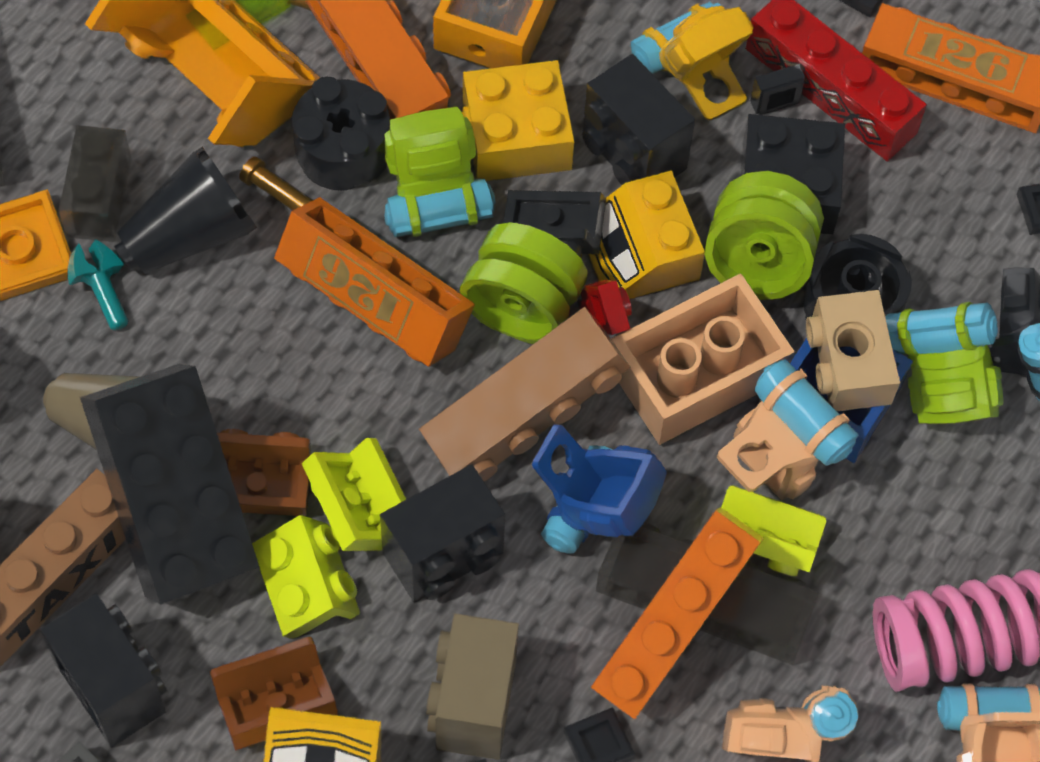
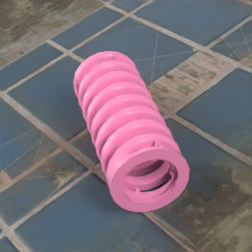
(911, 653)

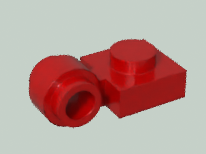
(608, 305)

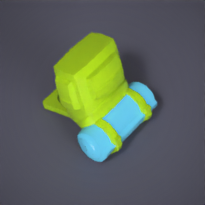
(434, 174)
(951, 361)

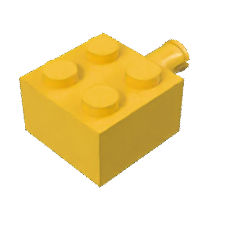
(518, 120)

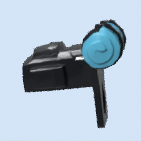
(1019, 333)

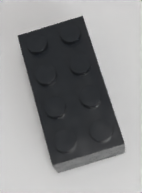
(170, 482)

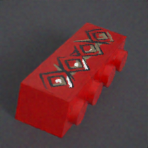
(837, 76)

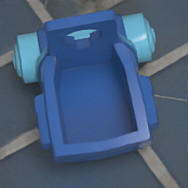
(601, 491)

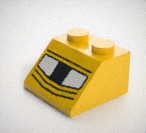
(648, 238)
(320, 738)

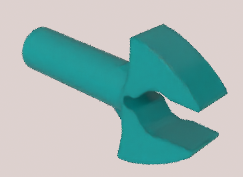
(99, 279)

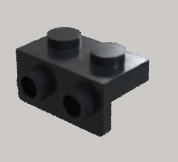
(567, 215)

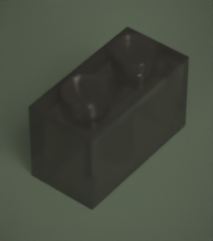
(95, 183)

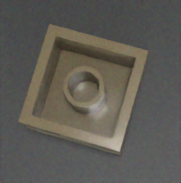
(476, 686)

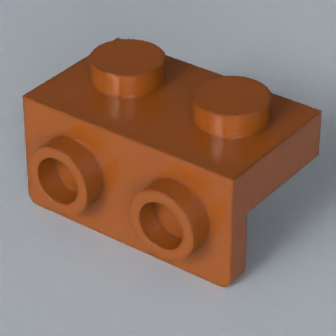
(268, 471)
(274, 678)

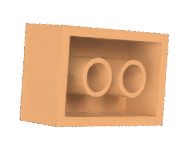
(699, 357)

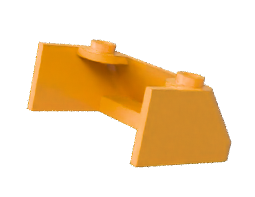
(248, 77)

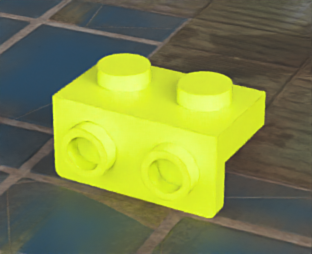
(354, 493)
(788, 531)
(305, 576)

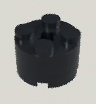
(341, 133)
(859, 266)

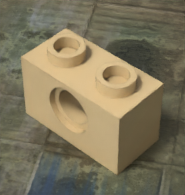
(859, 323)

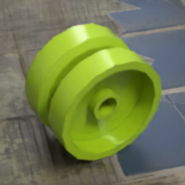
(766, 232)
(523, 281)

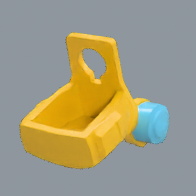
(698, 45)

